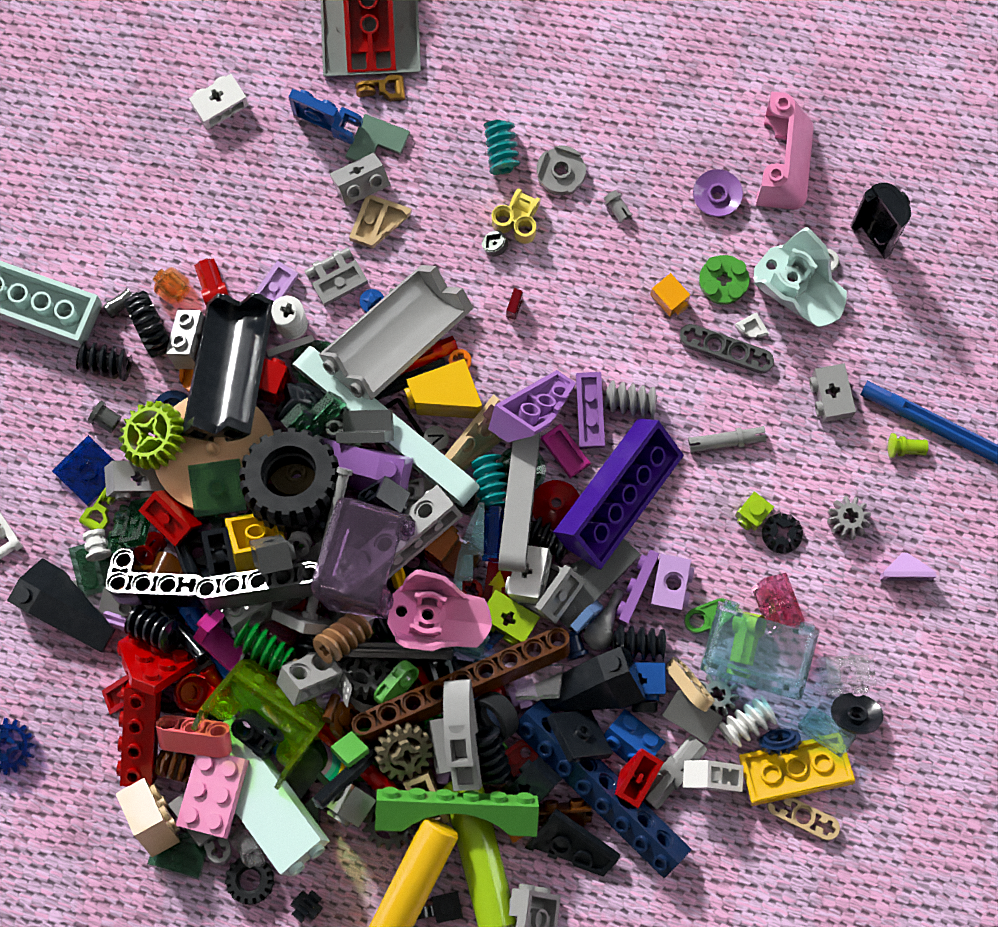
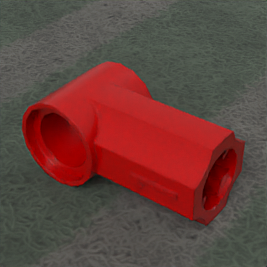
(210, 279)

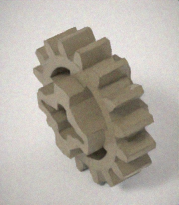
(404, 751)

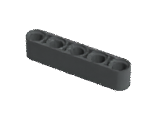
(248, 586)

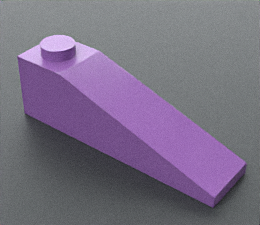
(531, 408)
(371, 464)

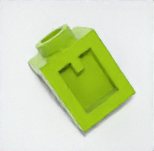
(753, 512)

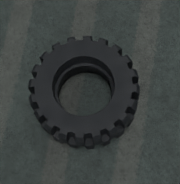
(283, 450)

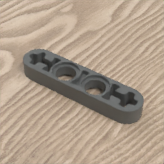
(727, 345)

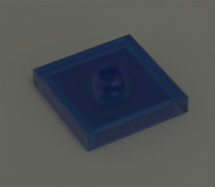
(84, 470)

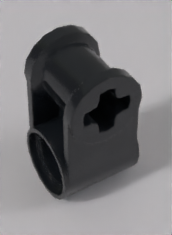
(257, 734)

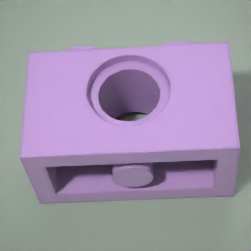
(671, 568)

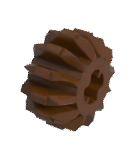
(174, 765)

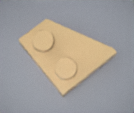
(377, 220)

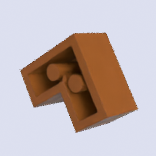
(445, 551)

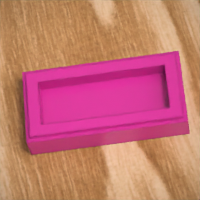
(565, 451)

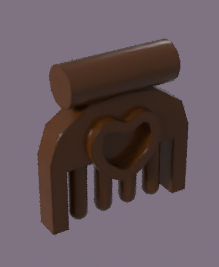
(339, 716)

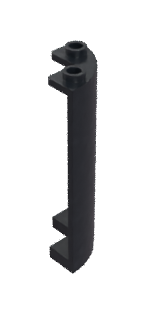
(228, 368)

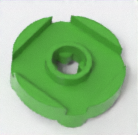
(735, 271)

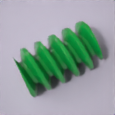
(262, 647)

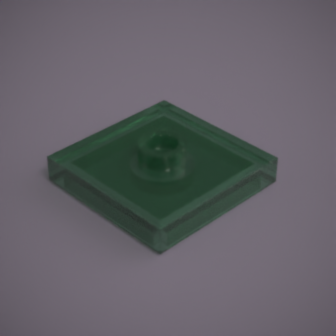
(216, 488)

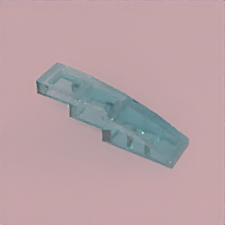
(471, 547)

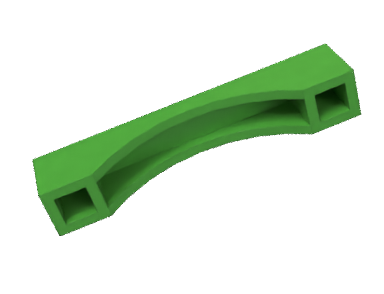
(402, 808)

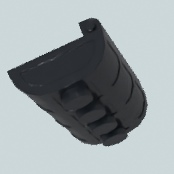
(883, 216)

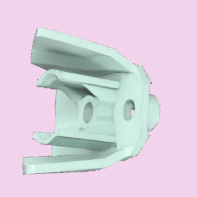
(814, 292)

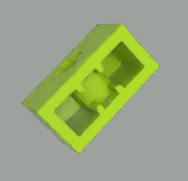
(523, 619)

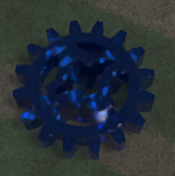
(24, 746)

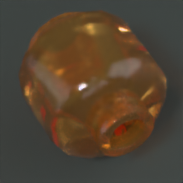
(171, 285)

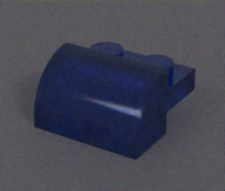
(492, 533)

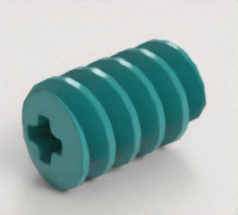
(500, 146)
(488, 479)

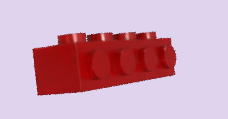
(139, 736)

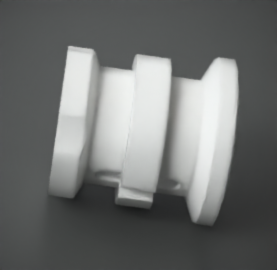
(96, 545)

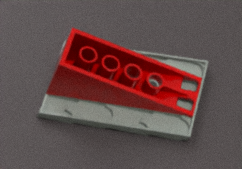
(370, 37)

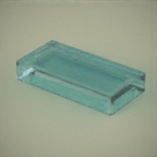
(826, 731)

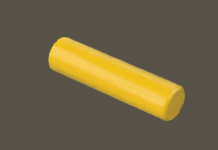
(416, 875)

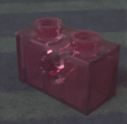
(777, 600)

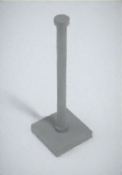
(308, 620)

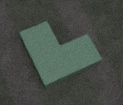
(376, 134)

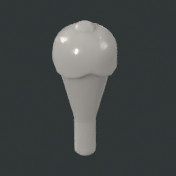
(600, 633)

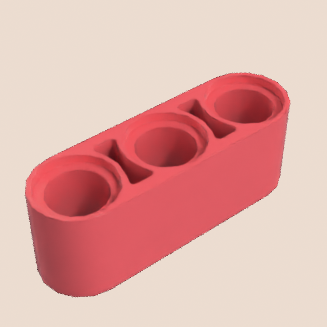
(209, 739)

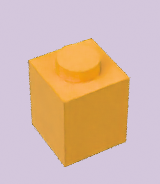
(671, 295)

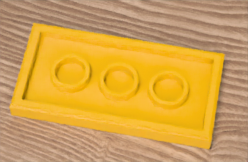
(795, 774)

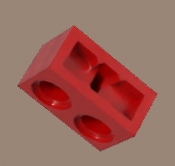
(273, 381)

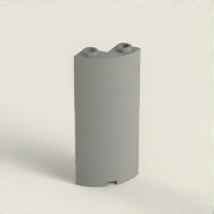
(395, 332)

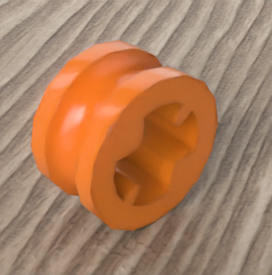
(455, 353)

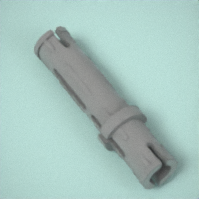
(727, 439)

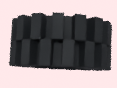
(249, 897)

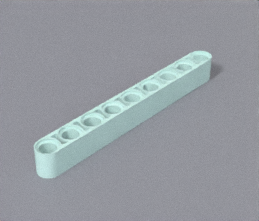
(406, 442)

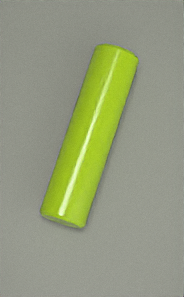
(483, 868)

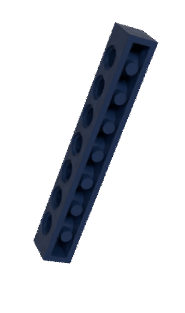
(597, 786)

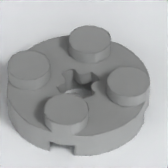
(553, 159)

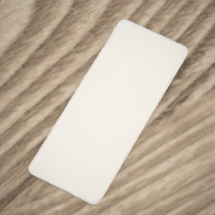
(290, 345)

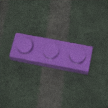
(590, 410)
(636, 587)

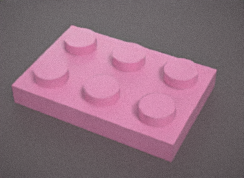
(212, 794)

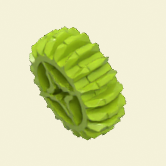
(147, 450)

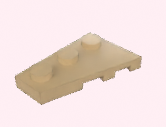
(475, 439)

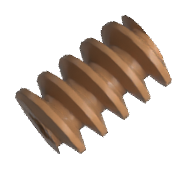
(342, 637)

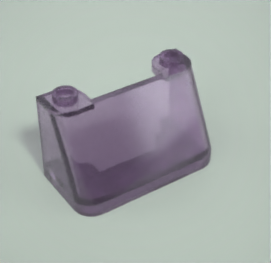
(359, 558)

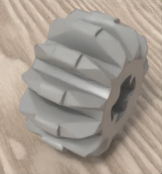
(839, 512)
(720, 686)

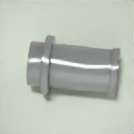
(617, 206)

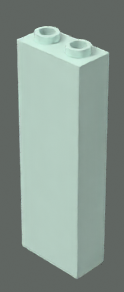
(276, 816)

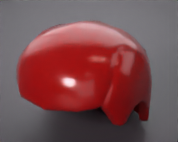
(192, 692)

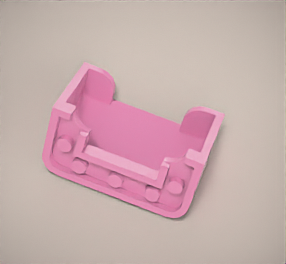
(787, 184)

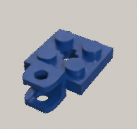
(324, 114)

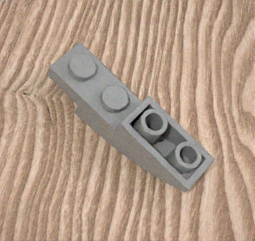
(459, 735)

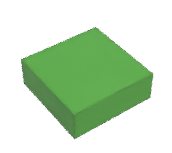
(349, 749)

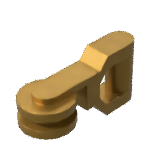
(366, 88)

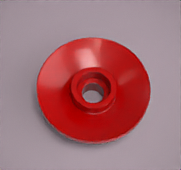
(546, 494)

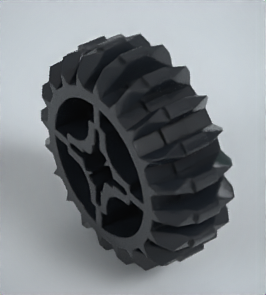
(147, 323)

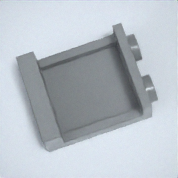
(560, 591)

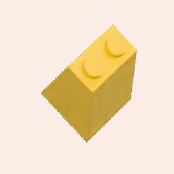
(444, 392)
(241, 531)

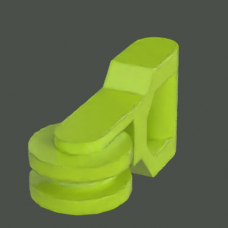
(90, 523)

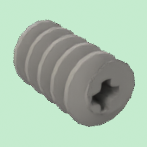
(631, 399)

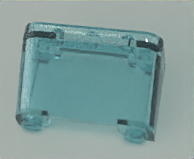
(759, 651)

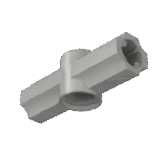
(672, 771)

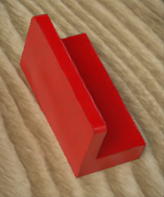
(169, 516)

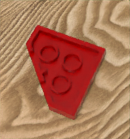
(151, 668)

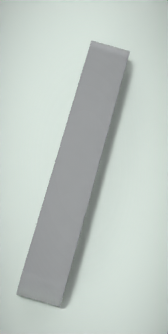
(519, 504)

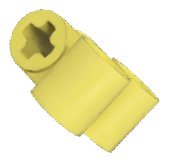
(520, 214)

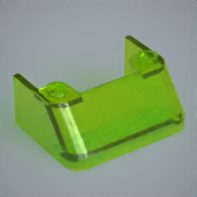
(255, 688)

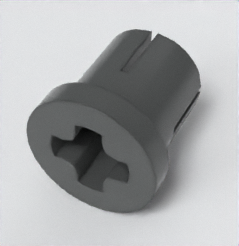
(104, 417)

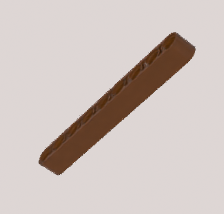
(493, 664)

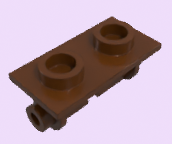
(576, 809)

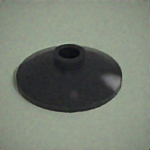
(857, 714)

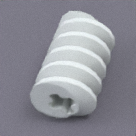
(289, 317)
(747, 721)

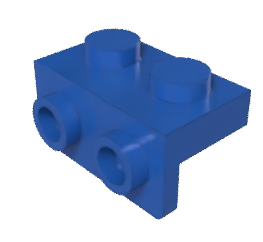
(629, 735)

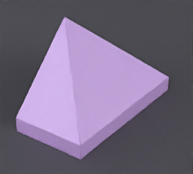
(908, 569)

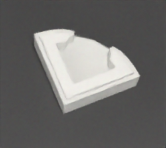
(752, 327)

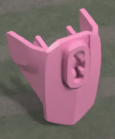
(456, 618)

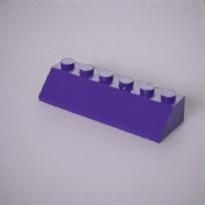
(619, 492)

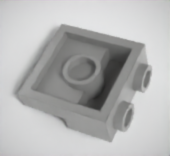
(534, 906)

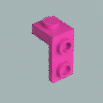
(216, 641)

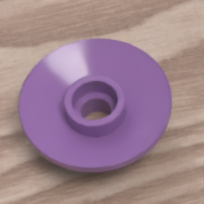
(722, 182)

